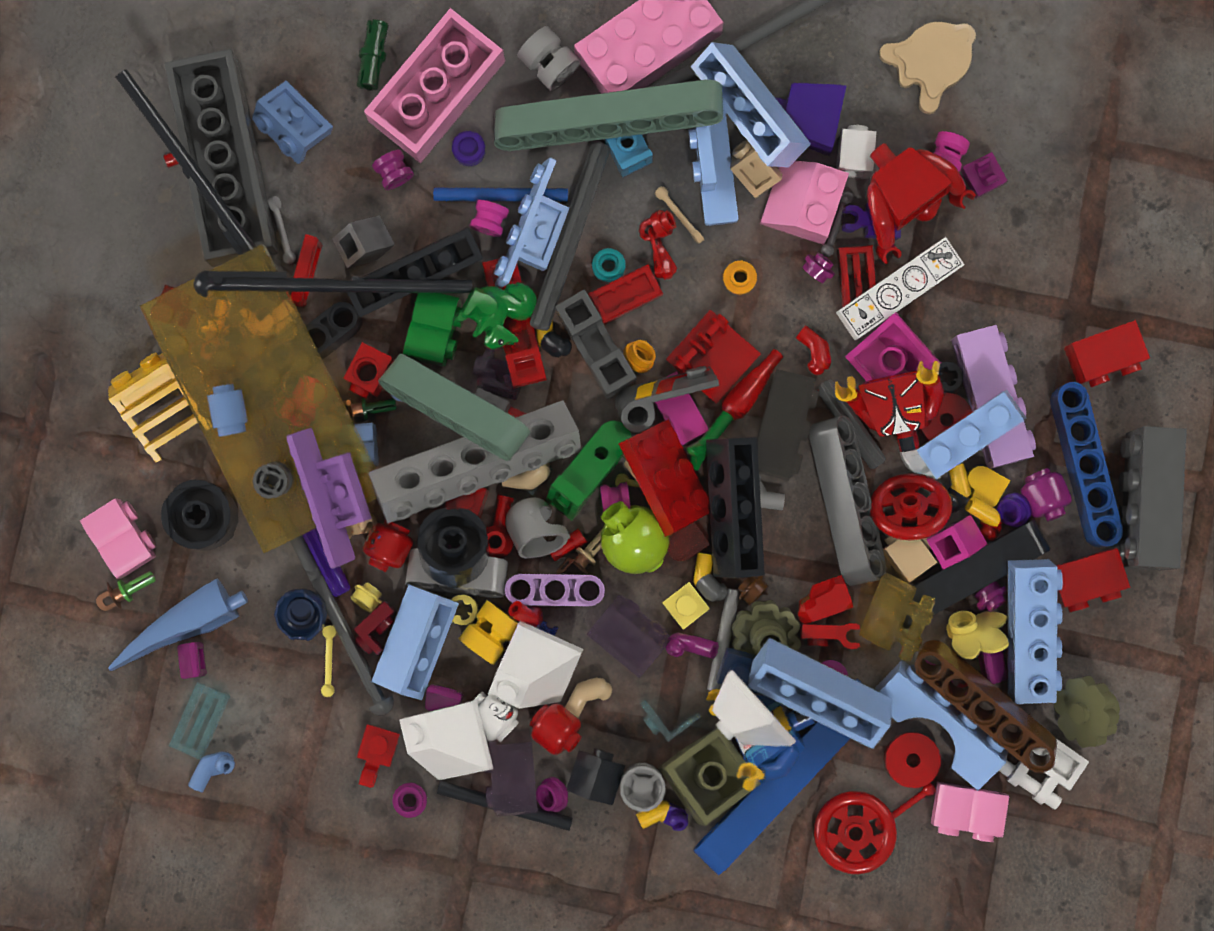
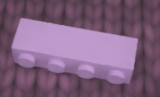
(984, 377)

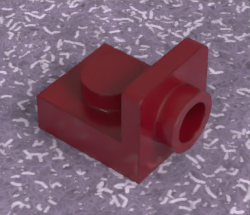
(377, 622)

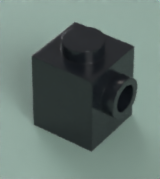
(596, 776)

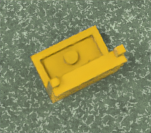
(141, 389)

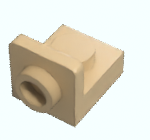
(752, 170)

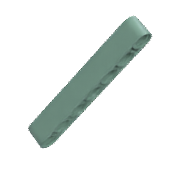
(609, 115)

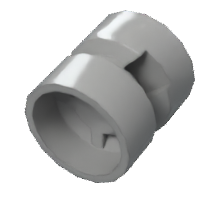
(540, 50)
(642, 787)

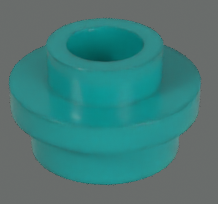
(605, 255)

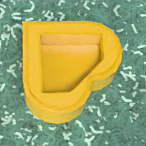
(987, 484)

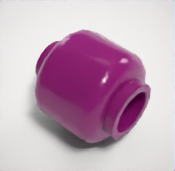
(1046, 494)

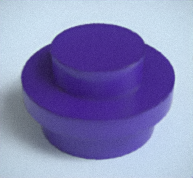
(1014, 509)

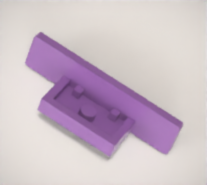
(331, 493)

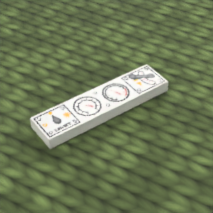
(900, 288)

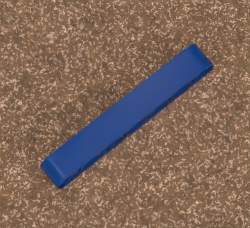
(761, 805)

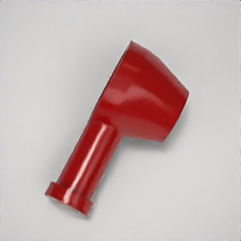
(499, 528)

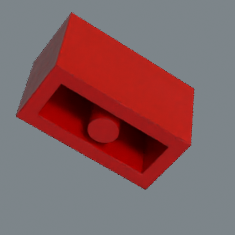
(1107, 353)
(1091, 578)

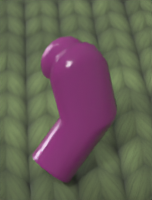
(683, 642)

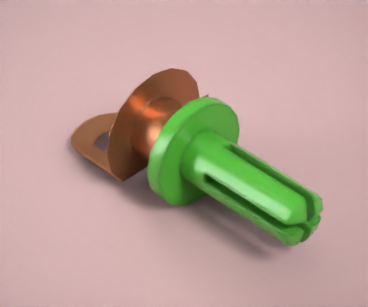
(124, 591)

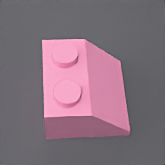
(805, 200)

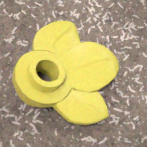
(977, 633)

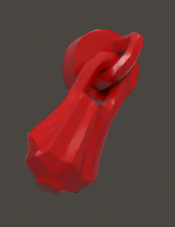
(662, 226)

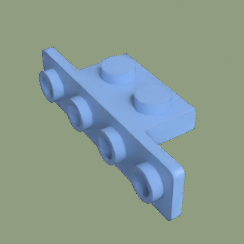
(714, 172)
(537, 229)

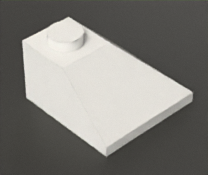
(534, 668)
(747, 717)
(448, 740)

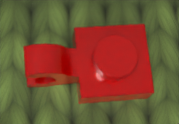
(819, 634)
(378, 749)

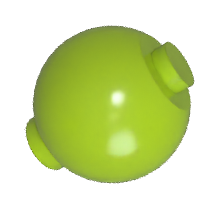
(633, 539)

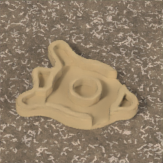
(932, 59)

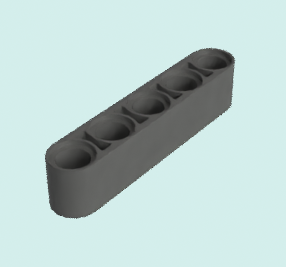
(847, 500)

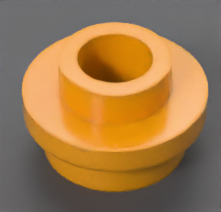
(734, 286)
(639, 355)

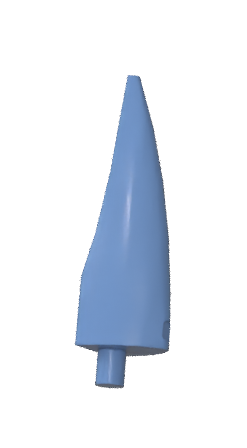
(195, 615)

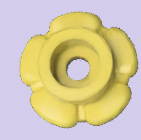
(366, 597)

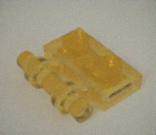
(888, 611)

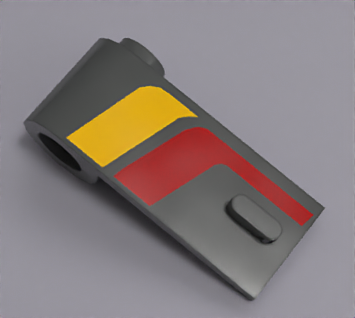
(636, 402)

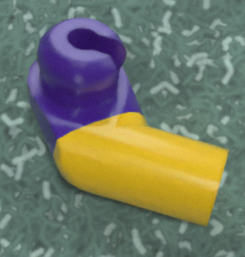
(666, 813)

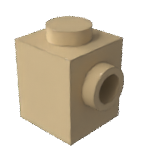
(908, 557)

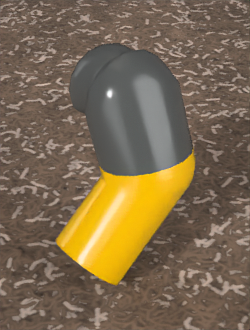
(704, 580)

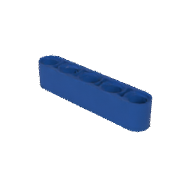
(1091, 448)

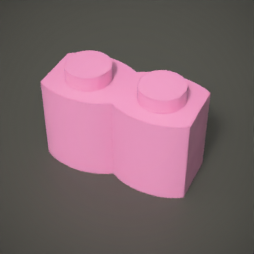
(119, 538)
(969, 810)

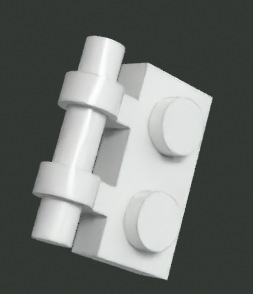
(1065, 772)

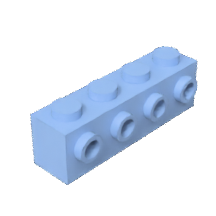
(752, 106)
(1033, 631)
(820, 693)

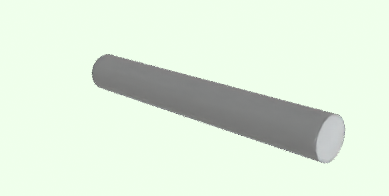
(724, 635)

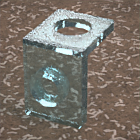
(656, 725)

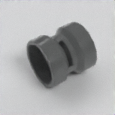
(280, 477)

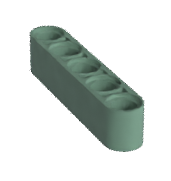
(454, 407)

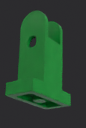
(586, 471)

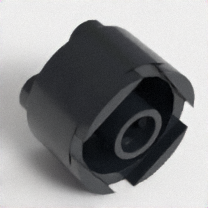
(186, 501)
(453, 528)

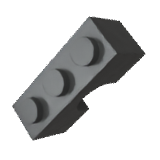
(595, 344)

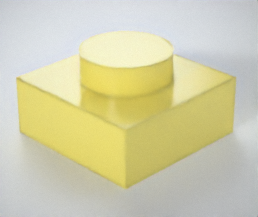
(686, 605)

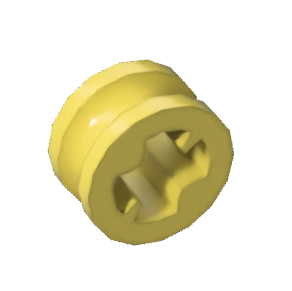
(467, 601)

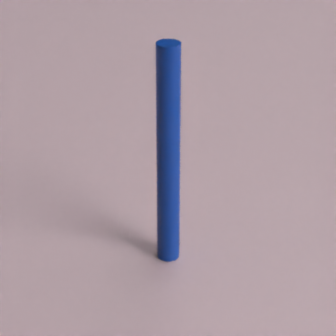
(495, 194)

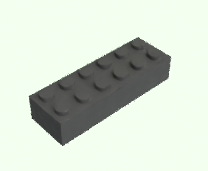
(220, 139)

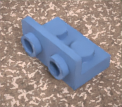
(290, 121)

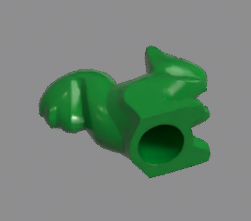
(491, 307)

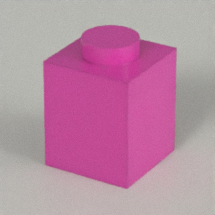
(957, 542)

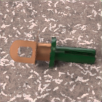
(363, 408)

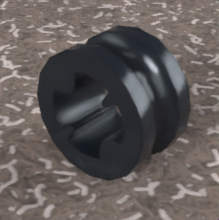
(949, 368)

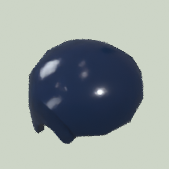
(300, 614)

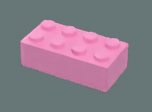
(646, 42)
(435, 85)

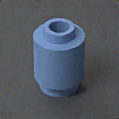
(227, 410)

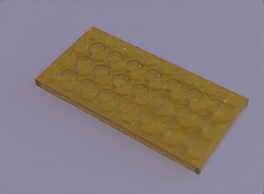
(285, 387)

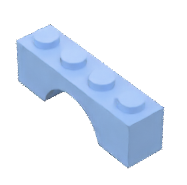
(976, 753)

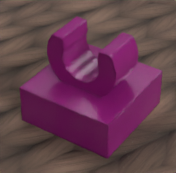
(984, 175)

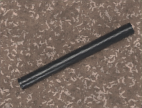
(479, 798)

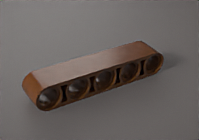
(990, 721)

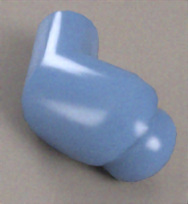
(210, 766)

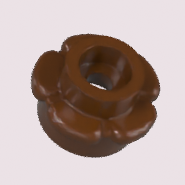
(752, 589)

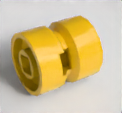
(478, 635)

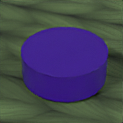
(468, 148)

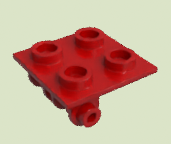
(717, 346)

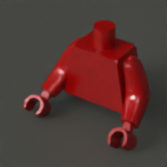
(907, 188)

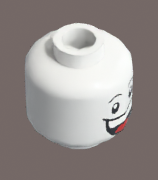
(496, 716)

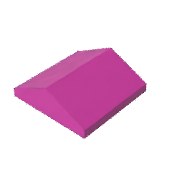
(890, 351)

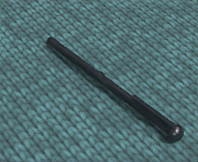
(236, 234)
(277, 282)

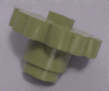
(765, 622)
(1087, 711)

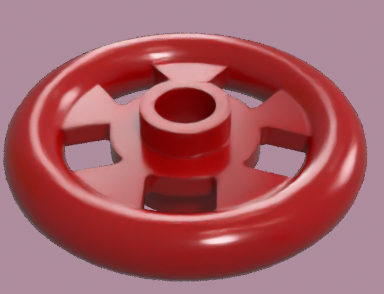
(910, 507)
(872, 809)

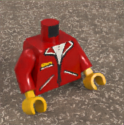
(896, 403)

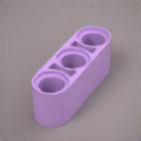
(538, 586)

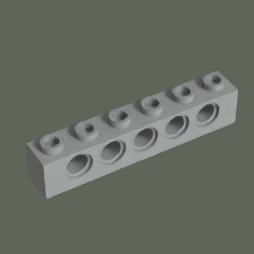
(465, 467)

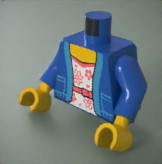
(770, 762)

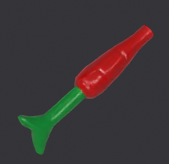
(736, 405)

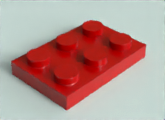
(666, 477)

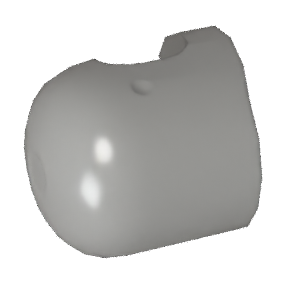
(528, 525)

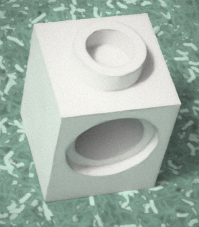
(854, 151)

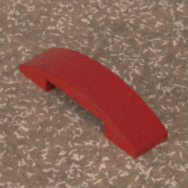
(524, 356)

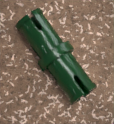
(372, 55)

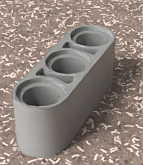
(489, 583)

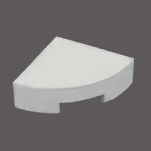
(915, 463)

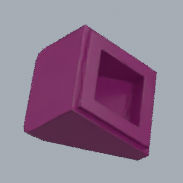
(191, 660)
(993, 666)
(442, 697)

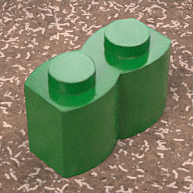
(433, 329)

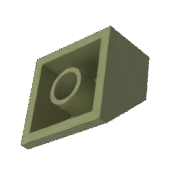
(706, 776)

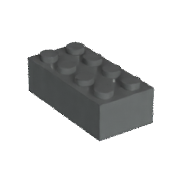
(1152, 498)

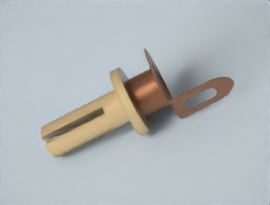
(585, 556)

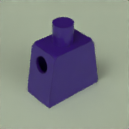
(815, 112)

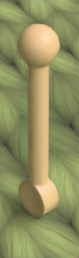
(662, 194)

